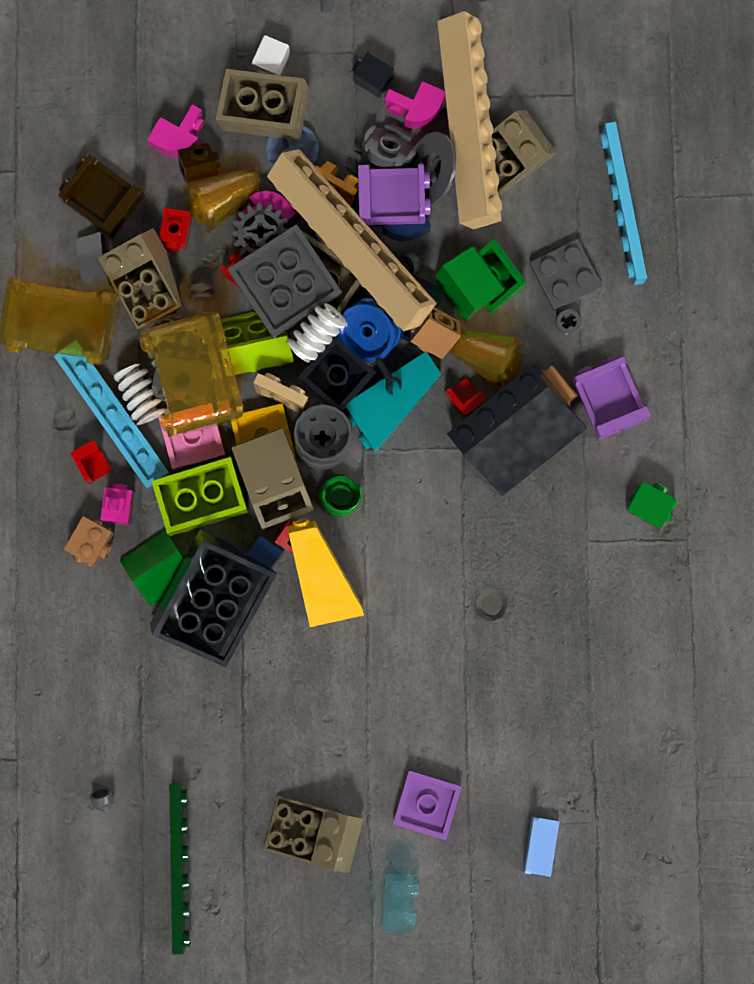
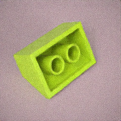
(252, 345)

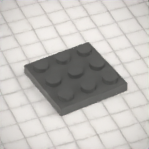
(284, 281)

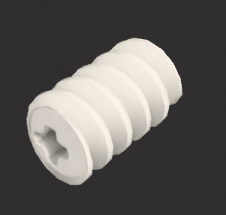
(318, 333)
(138, 394)

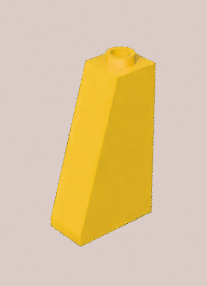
(322, 581)

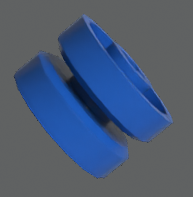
(369, 330)

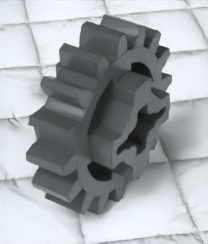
(250, 233)

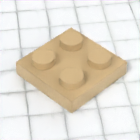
(292, 397)

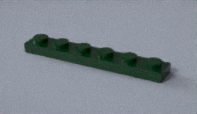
(179, 881)

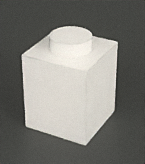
(270, 56)

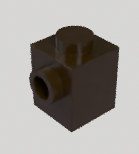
(198, 162)

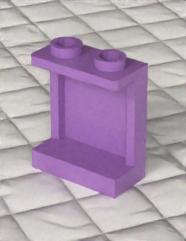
(393, 195)
(610, 397)

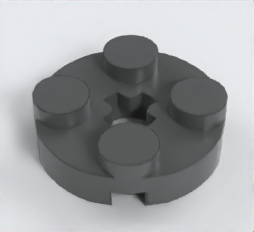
(376, 150)

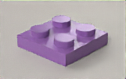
(427, 805)

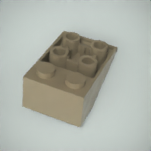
(519, 149)
(142, 278)
(272, 478)
(313, 834)

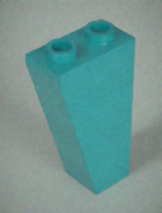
(379, 413)

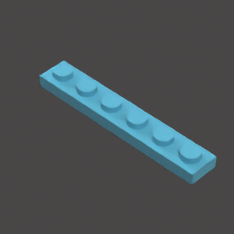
(625, 214)
(113, 418)

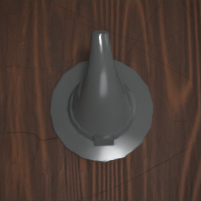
(439, 159)

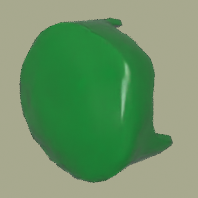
(339, 496)

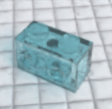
(397, 904)

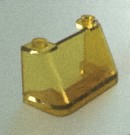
(58, 320)
(194, 373)

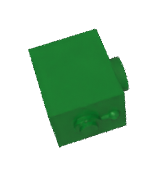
(652, 504)

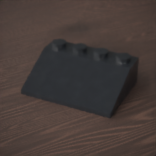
(517, 430)
(212, 599)

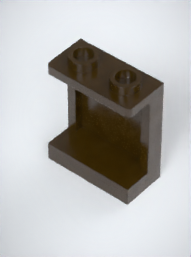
(100, 195)

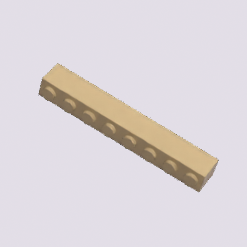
(469, 120)
(351, 240)

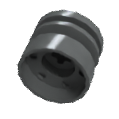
(336, 430)

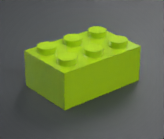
(199, 496)

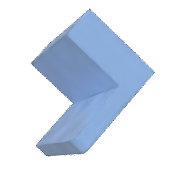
(541, 846)

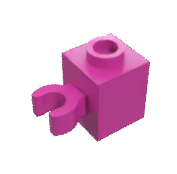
(117, 505)

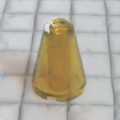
(220, 196)
(489, 355)

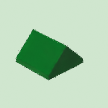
(506, 273)
(469, 283)
(153, 567)

